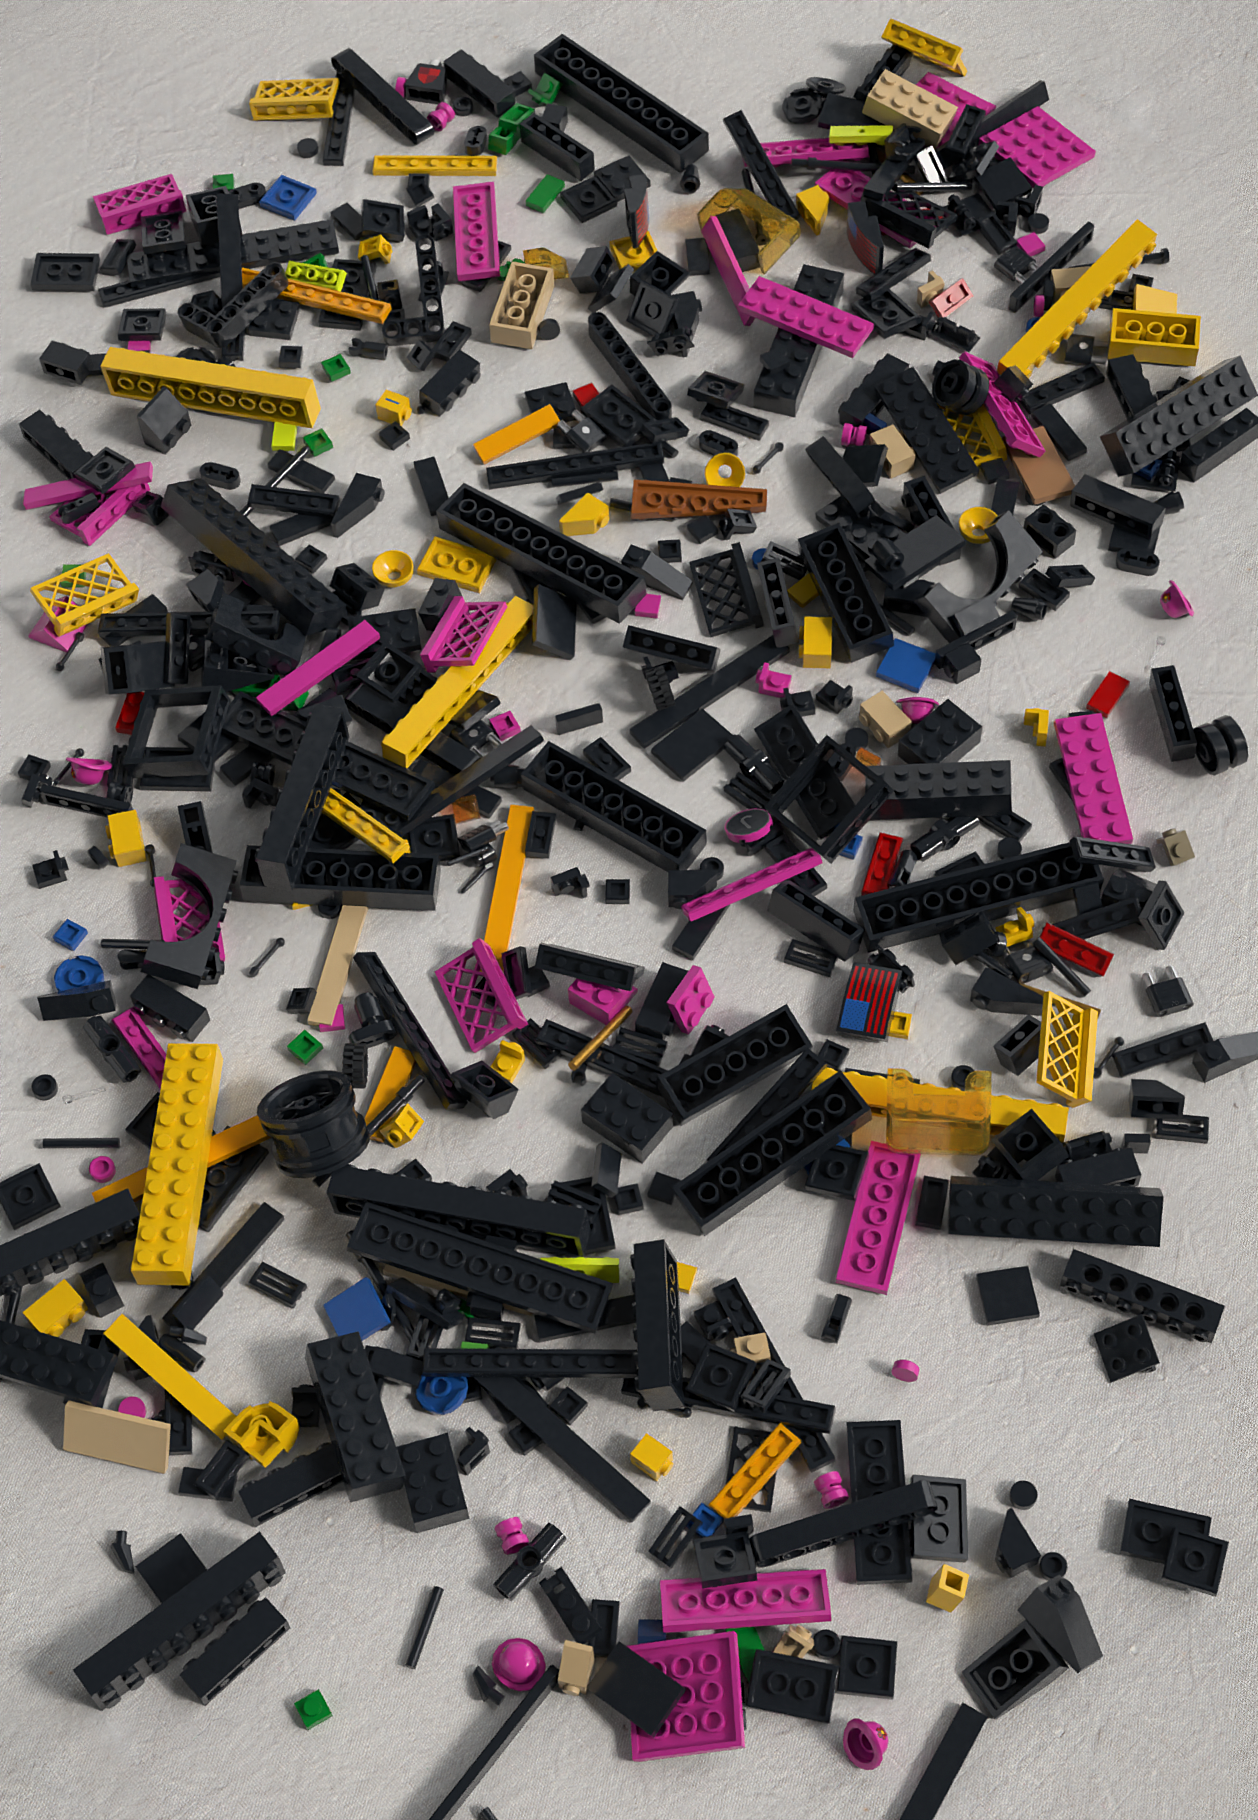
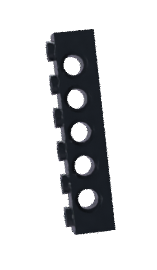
(1155, 1291)

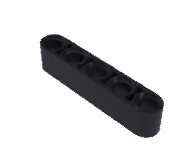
(840, 475)

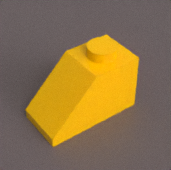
(813, 207)
(585, 517)

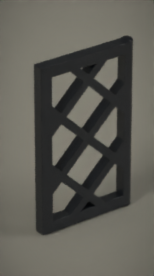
(735, 1453)

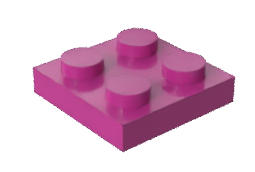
(691, 999)

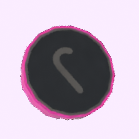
(748, 825)

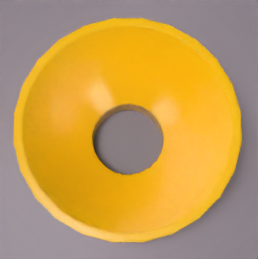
(738, 470)
(975, 519)
(391, 562)

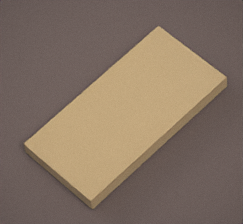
(116, 1437)

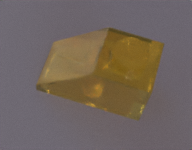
(547, 258)

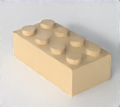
(900, 101)
(521, 305)

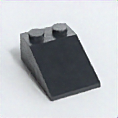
(1063, 1622)
(1014, 1669)

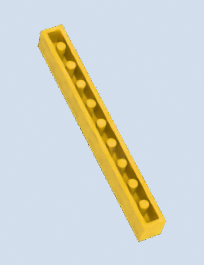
(1080, 299)
(456, 688)
(1003, 1108)

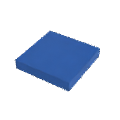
(288, 197)
(906, 665)
(357, 1310)

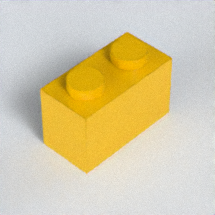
(817, 642)
(126, 838)
(56, 1310)

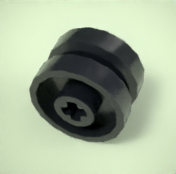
(960, 387)
(1220, 745)

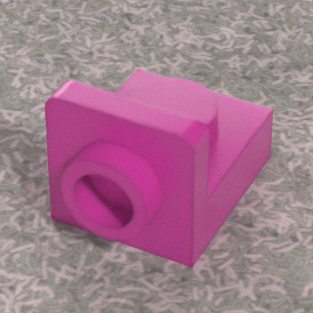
(772, 682)

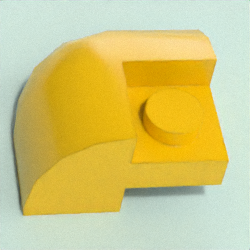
(263, 1431)

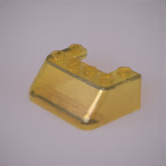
(938, 1121)

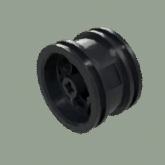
(313, 1124)

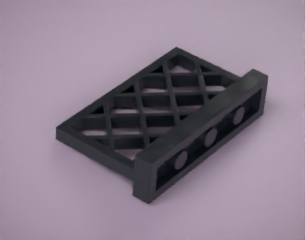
(906, 221)
(745, 590)
(587, 966)

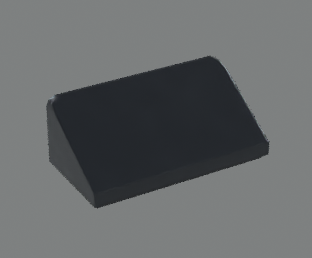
(197, 1302)

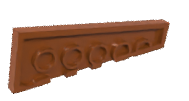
(675, 499)

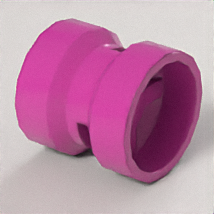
(441, 116)
(858, 437)
(831, 1490)
(511, 1535)

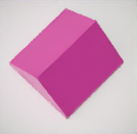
(45, 633)

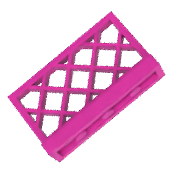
(131, 210)
(108, 513)
(451, 629)
(167, 917)
(500, 990)

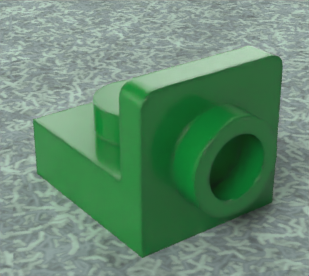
(546, 90)

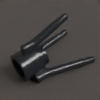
(483, 856)

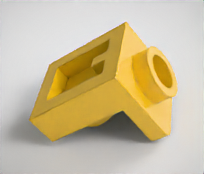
(375, 248)
(1039, 720)
(1018, 930)
(509, 1060)
(402, 1127)

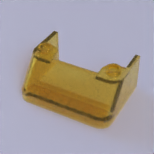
(777, 225)

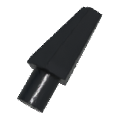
(187, 1334)
(123, 1552)
(487, 1687)

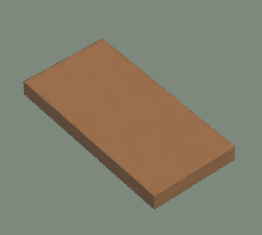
(1044, 475)

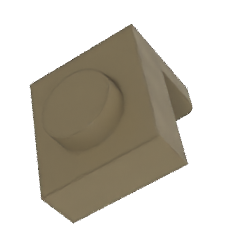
(1176, 846)

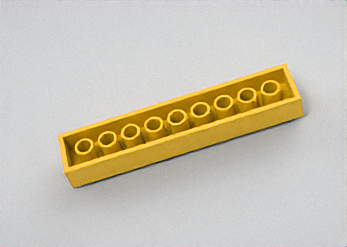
(212, 386)
(177, 1165)

